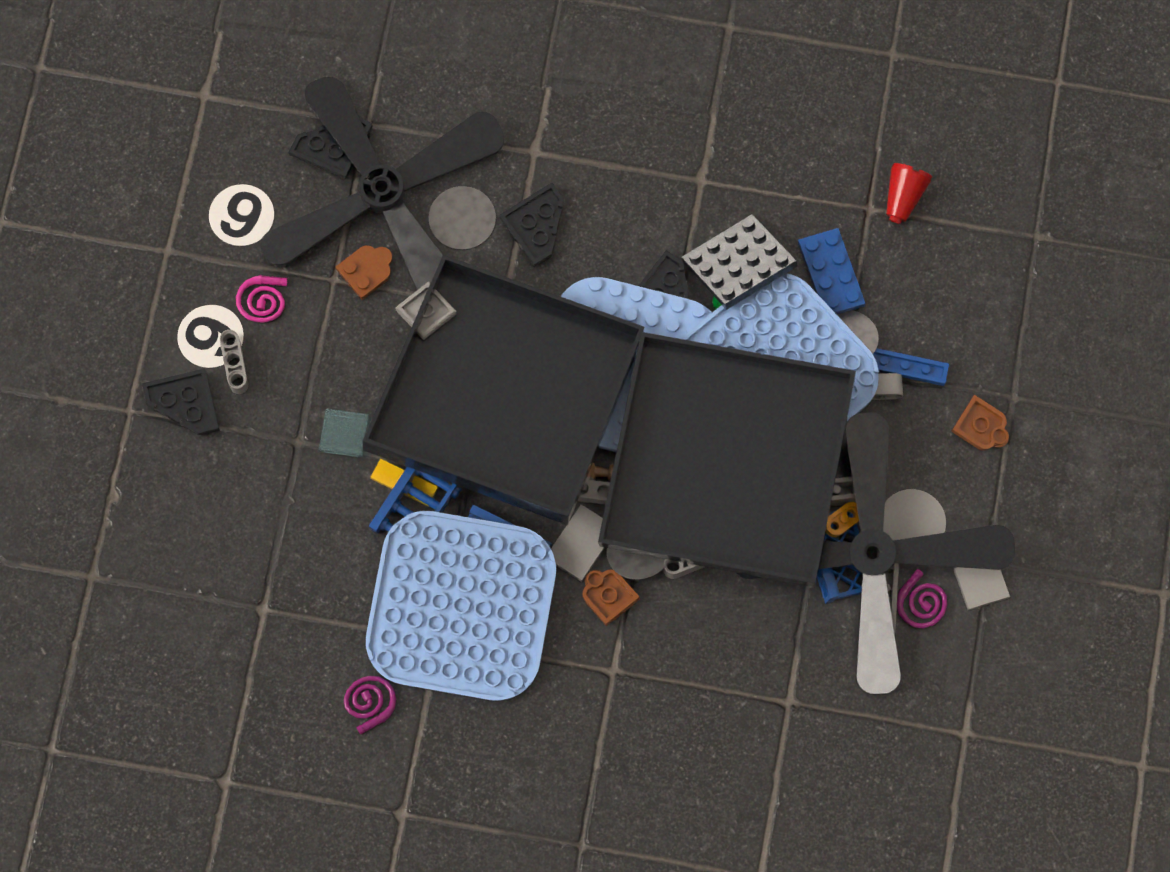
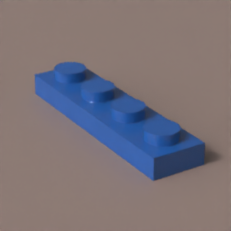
(911, 367)

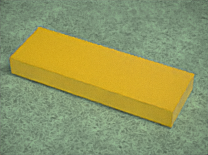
(389, 474)

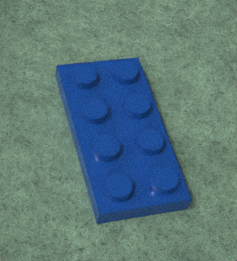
(831, 271)

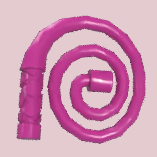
(259, 280)

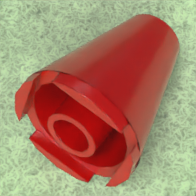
(905, 191)

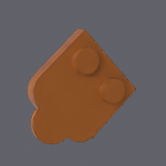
(366, 269)
(982, 425)
(608, 595)

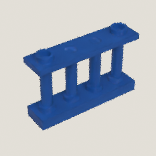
(405, 485)

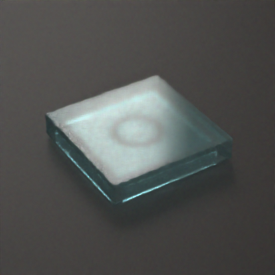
(343, 432)

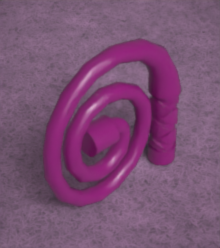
(906, 588)
(383, 716)

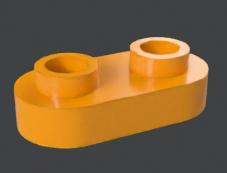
(842, 520)

